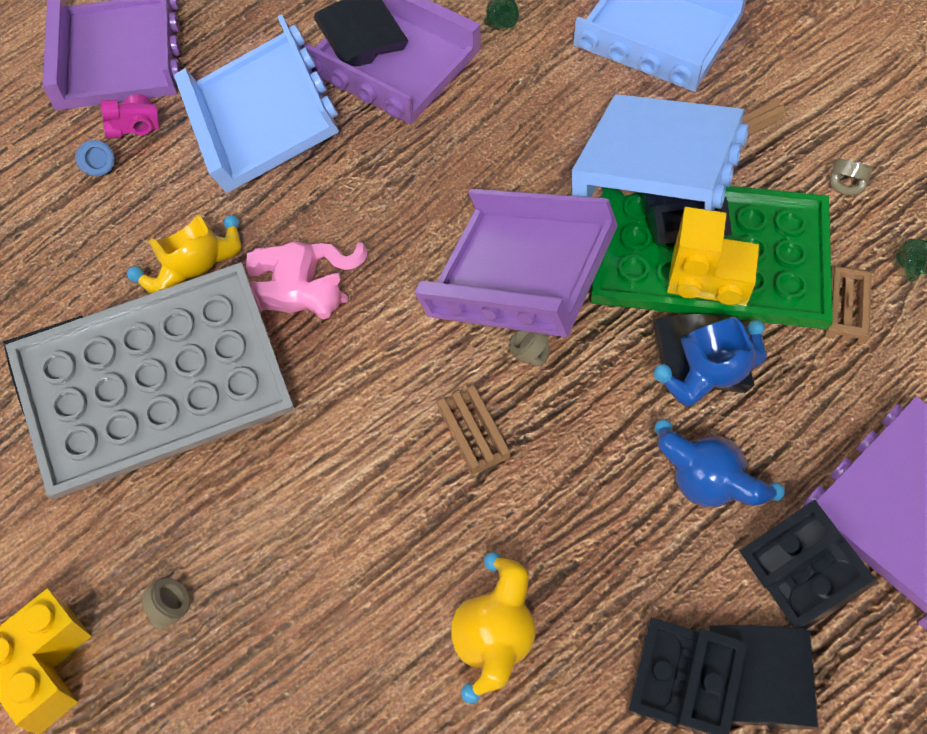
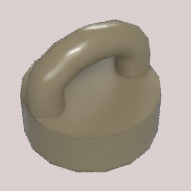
(850, 169)
(530, 347)
(165, 602)

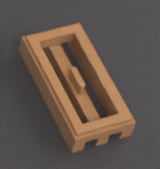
(846, 329)
(459, 401)

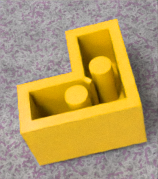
(708, 264)
(29, 650)

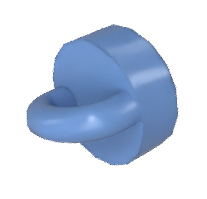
(94, 158)

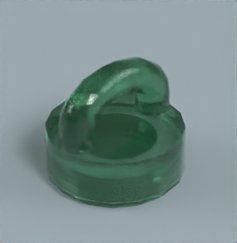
(501, 14)
(913, 257)

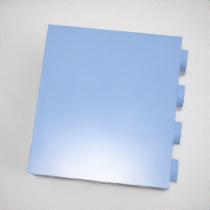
(661, 36)
(258, 109)
(663, 149)

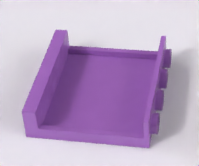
(110, 51)
(409, 78)
(522, 262)
(883, 501)

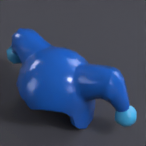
(716, 357)
(713, 470)

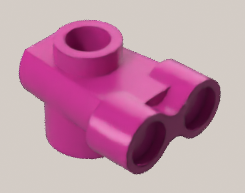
(132, 116)

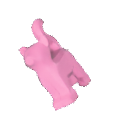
(293, 275)

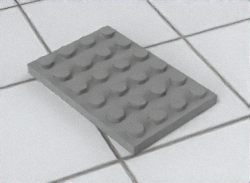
(147, 380)

